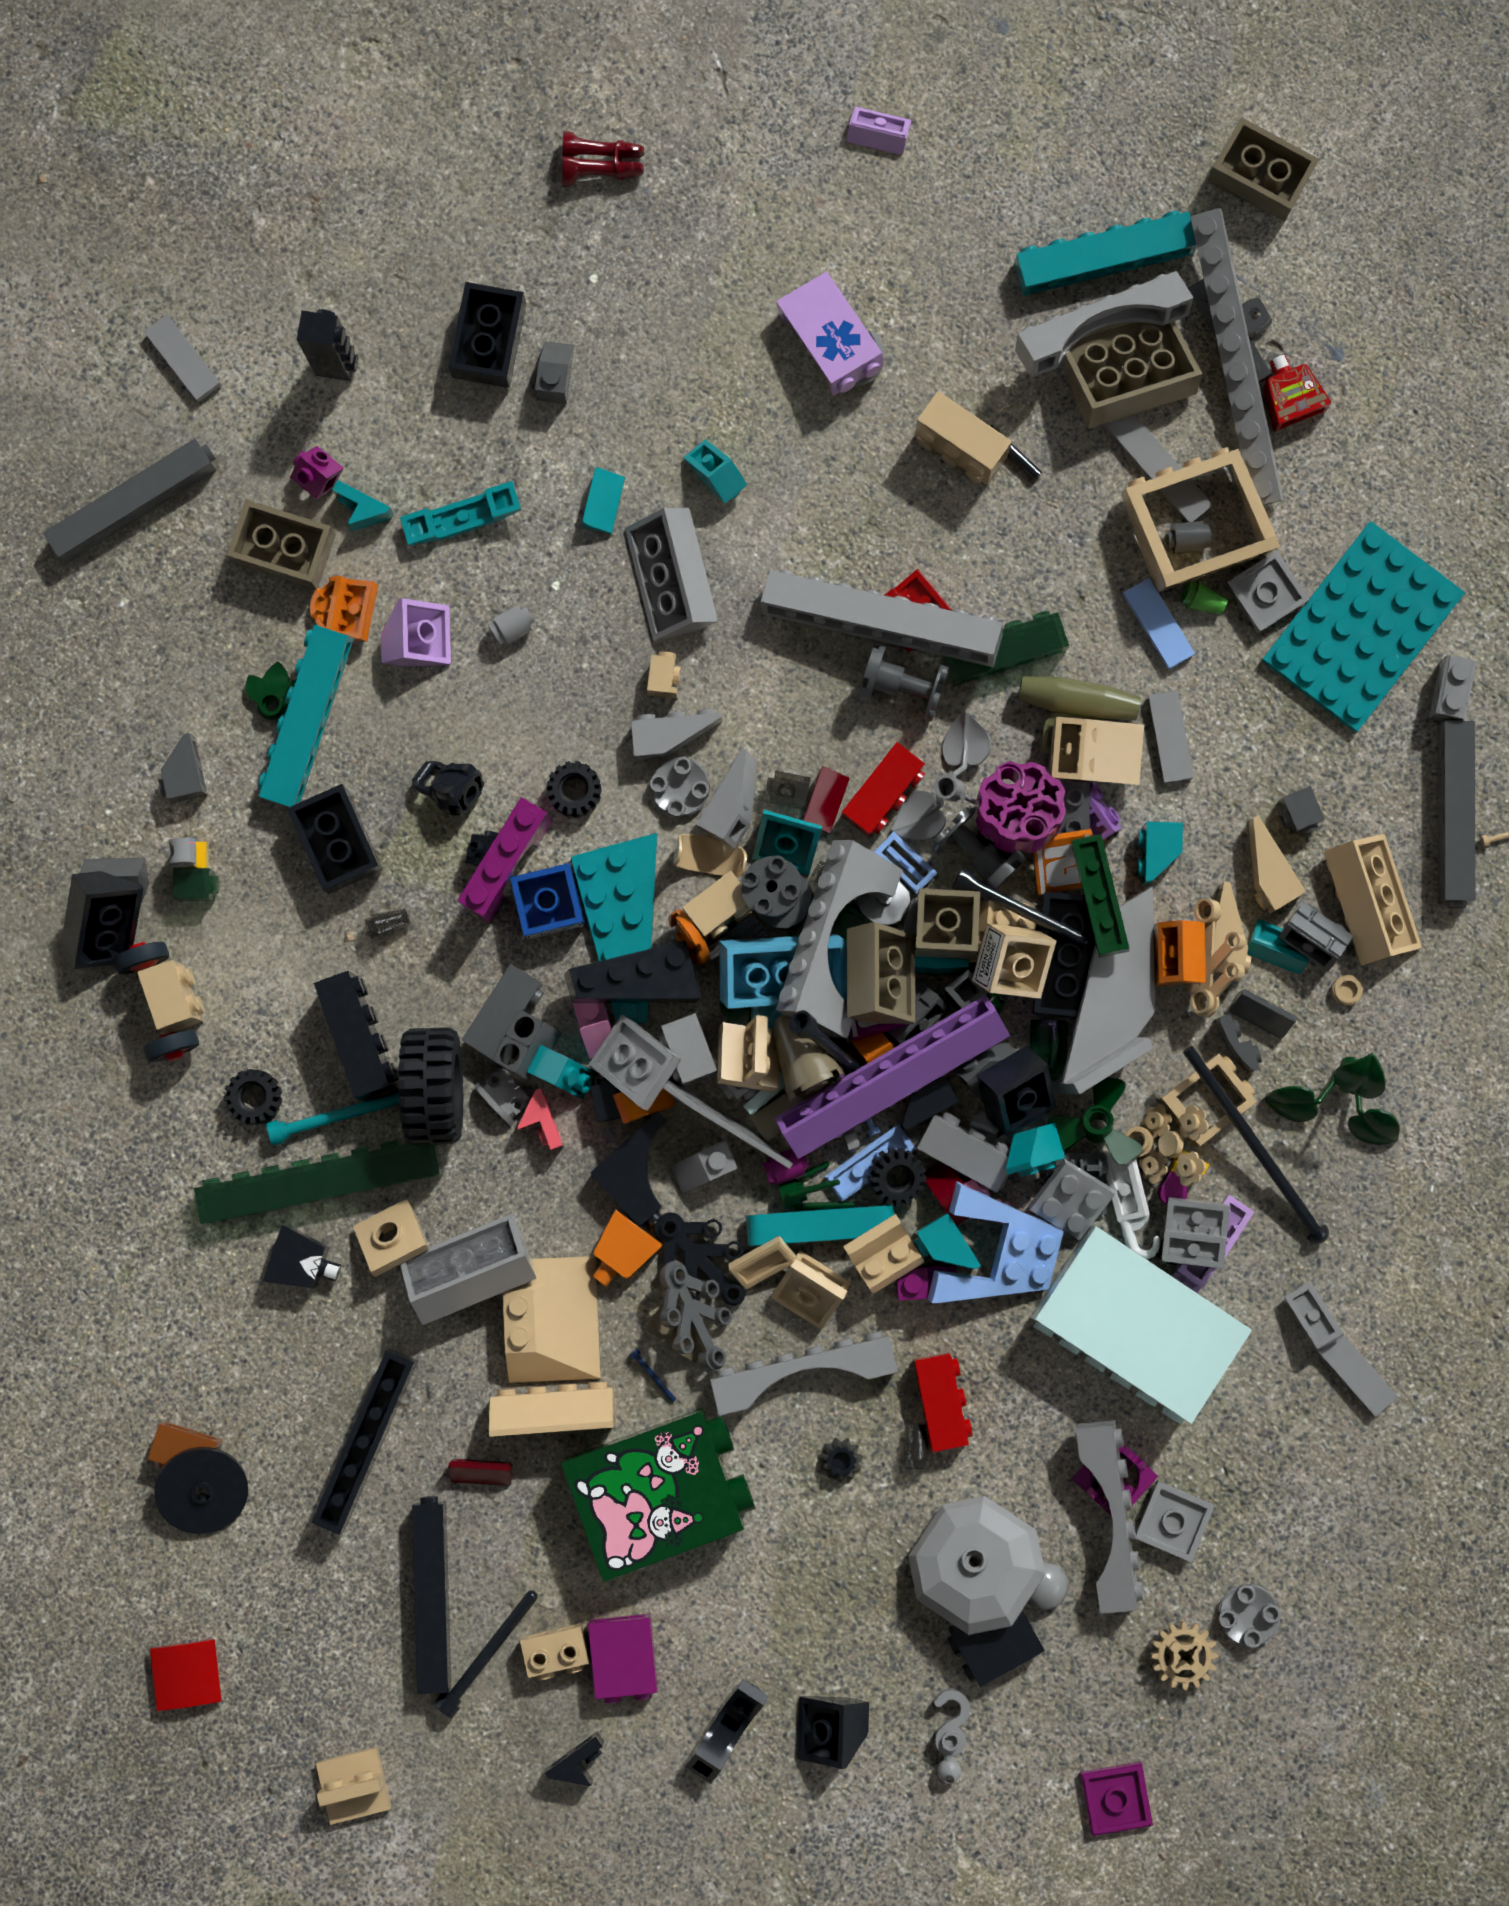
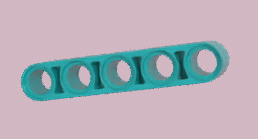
(815, 1225)

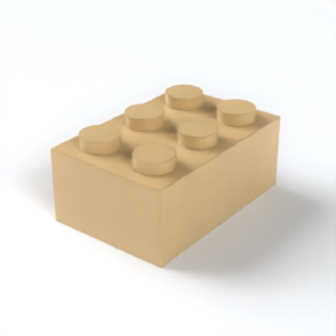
(961, 439)

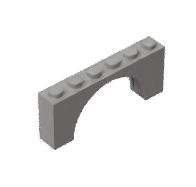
(809, 986)

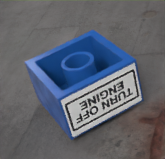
(547, 901)

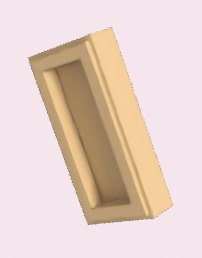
(762, 1262)

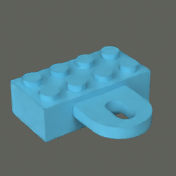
(757, 970)

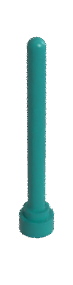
(280, 1131)

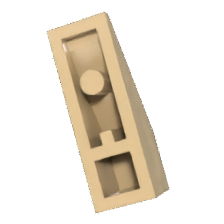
(1272, 874)
(1229, 922)

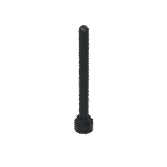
(968, 882)
(805, 1026)
(449, 1702)

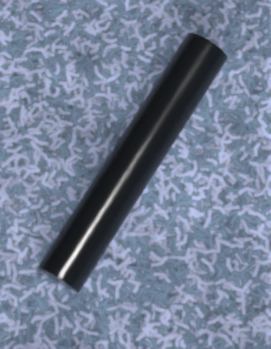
(1022, 461)

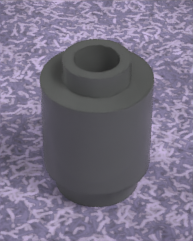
(1188, 537)

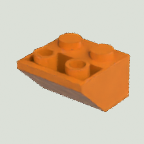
(1179, 953)

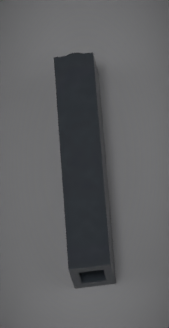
(431, 1596)

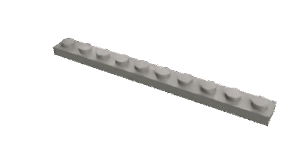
(1236, 353)

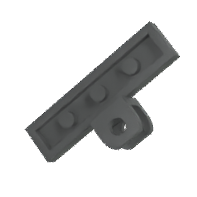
(1254, 327)

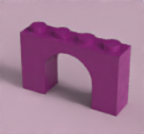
(485, 889)

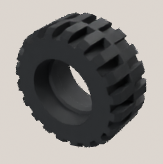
(431, 1086)

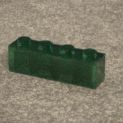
(1019, 646)

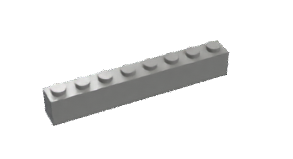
(882, 617)

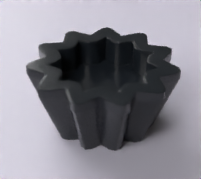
(841, 1459)

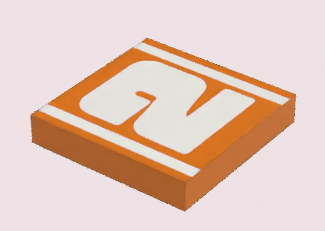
(1056, 865)

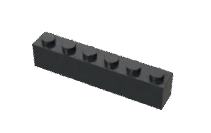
(364, 1441)

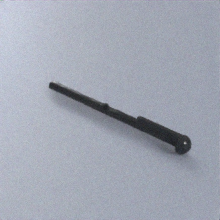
(1318, 1234)

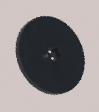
(199, 1468)

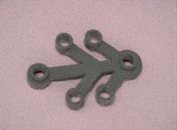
(677, 1282)

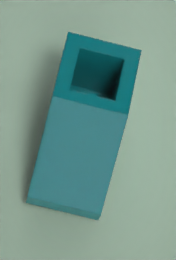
(1160, 847)
(561, 1072)
(1034, 1150)

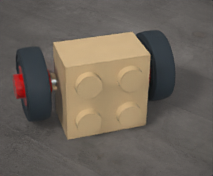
(168, 996)

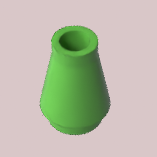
(1201, 598)

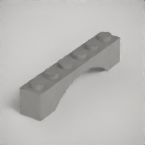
(1153, 302)
(866, 1358)
(1100, 1454)

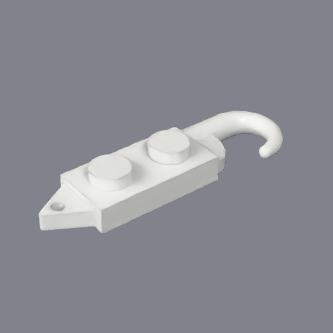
(1130, 1204)

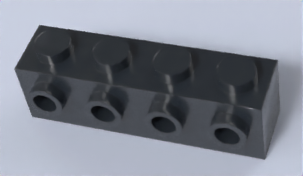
(326, 345)

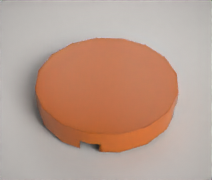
(688, 931)

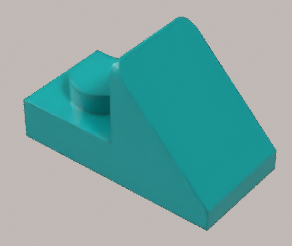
(367, 510)

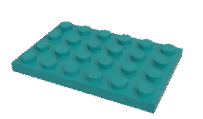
(1363, 626)

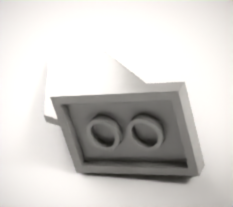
(1114, 1004)
(643, 1067)

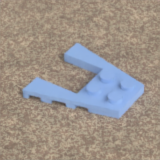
(1022, 1258)

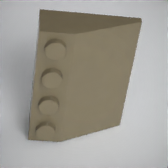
(1129, 370)

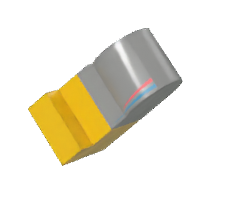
(188, 853)

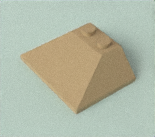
(553, 1323)

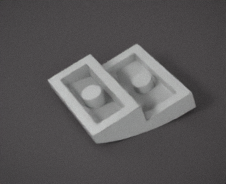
(1196, 1232)

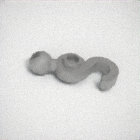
(949, 1736)

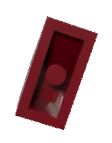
(942, 1182)

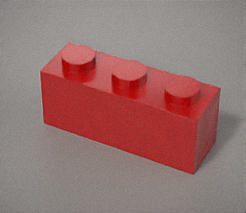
(884, 790)
(942, 1401)

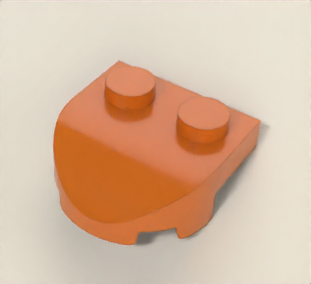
(345, 606)

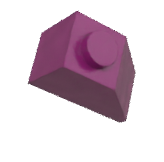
(918, 1281)

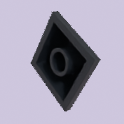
(831, 1729)

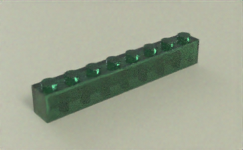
(315, 1181)

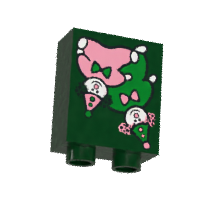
(657, 1492)

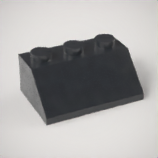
(99, 918)

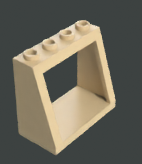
(1150, 543)

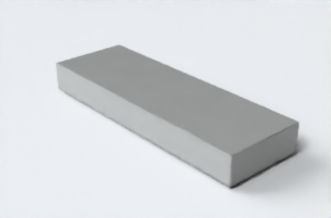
(182, 358)
(1170, 737)
(1358, 1375)

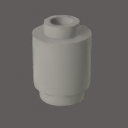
(511, 624)

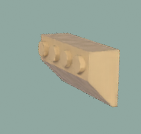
(1372, 899)
(552, 1410)

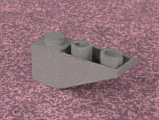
(663, 736)
(731, 806)

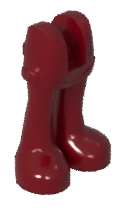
(576, 167)

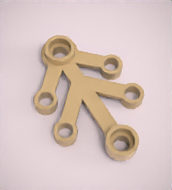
(1208, 990)

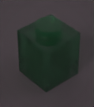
(195, 884)

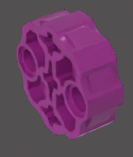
(1020, 807)

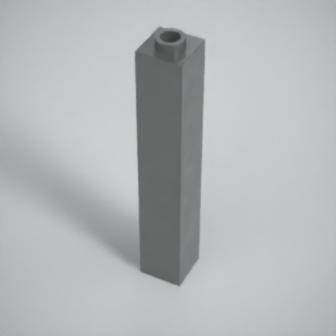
(130, 500)
(1456, 813)

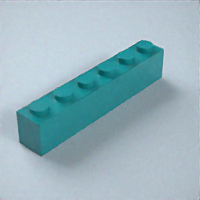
(1105, 253)
(305, 716)

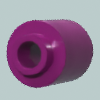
(781, 1174)

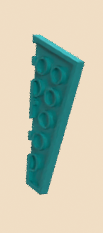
(619, 903)

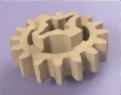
(1193, 1646)

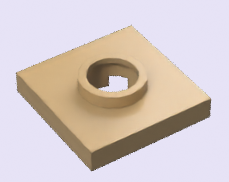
(406, 1244)

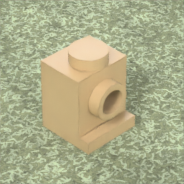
(663, 675)

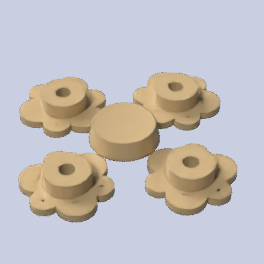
(1171, 1144)

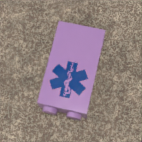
(831, 333)

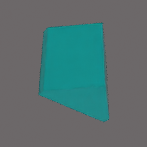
(787, 838)

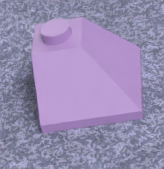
(417, 635)

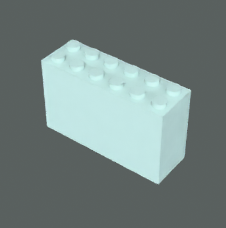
(1139, 1325)

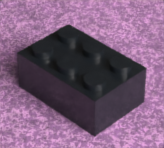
(487, 334)
(334, 839)

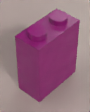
(623, 1657)

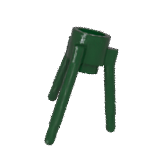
(794, 1193)

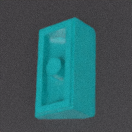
(603, 501)
(1268, 947)

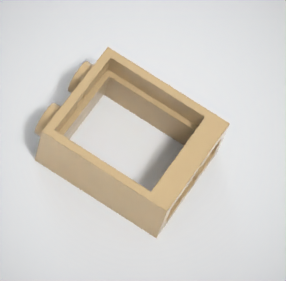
(1227, 1069)

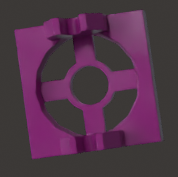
(1146, 1477)

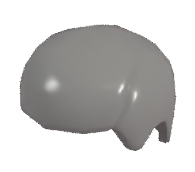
(1051, 1589)

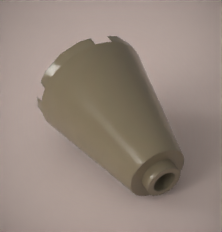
(802, 1062)

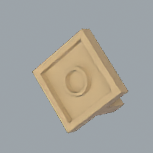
(748, 1055)
(883, 1254)
(811, 1290)
(353, 1785)

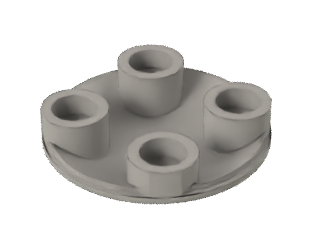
(680, 787)
(1249, 1615)

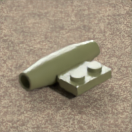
(1076, 700)

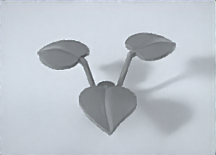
(920, 813)

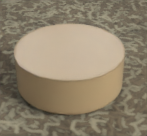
(1347, 990)

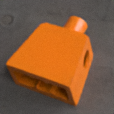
(623, 1248)

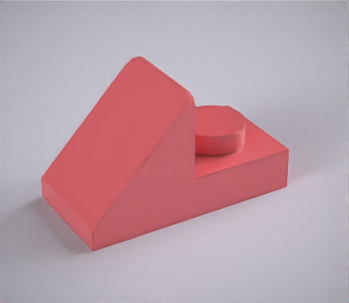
(539, 1112)

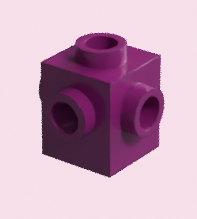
(316, 472)

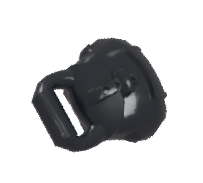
(453, 788)

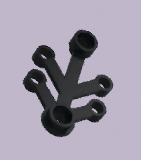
(697, 1253)

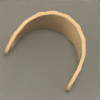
(708, 855)

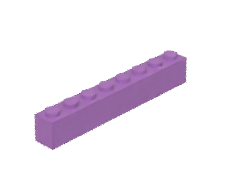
(892, 1076)

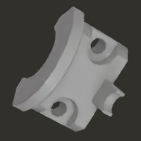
(503, 1095)

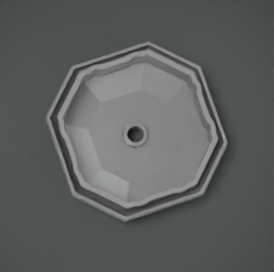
(983, 1595)

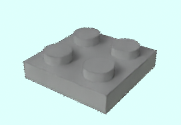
(1267, 592)
(1071, 1199)
(1174, 1521)

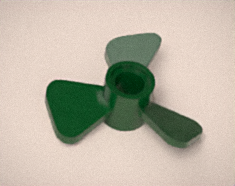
(1073, 1130)

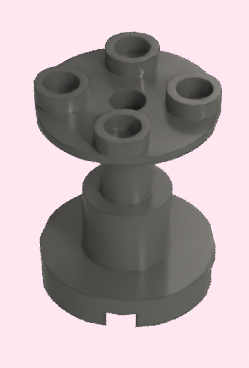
(890, 679)
(987, 859)
(777, 893)

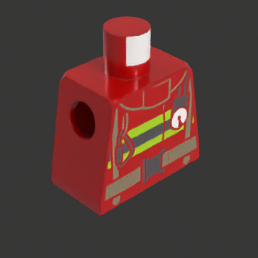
(1293, 394)

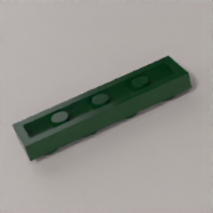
(1100, 896)

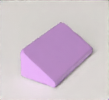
(878, 130)

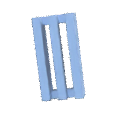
(909, 851)

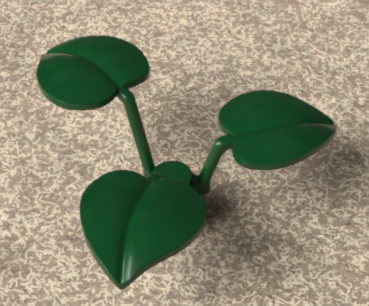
(1356, 1076)

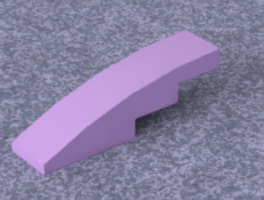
(1196, 1276)

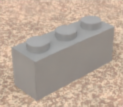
(966, 1151)

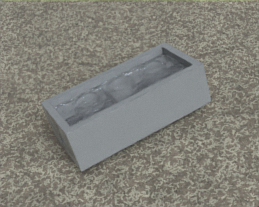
(468, 1269)

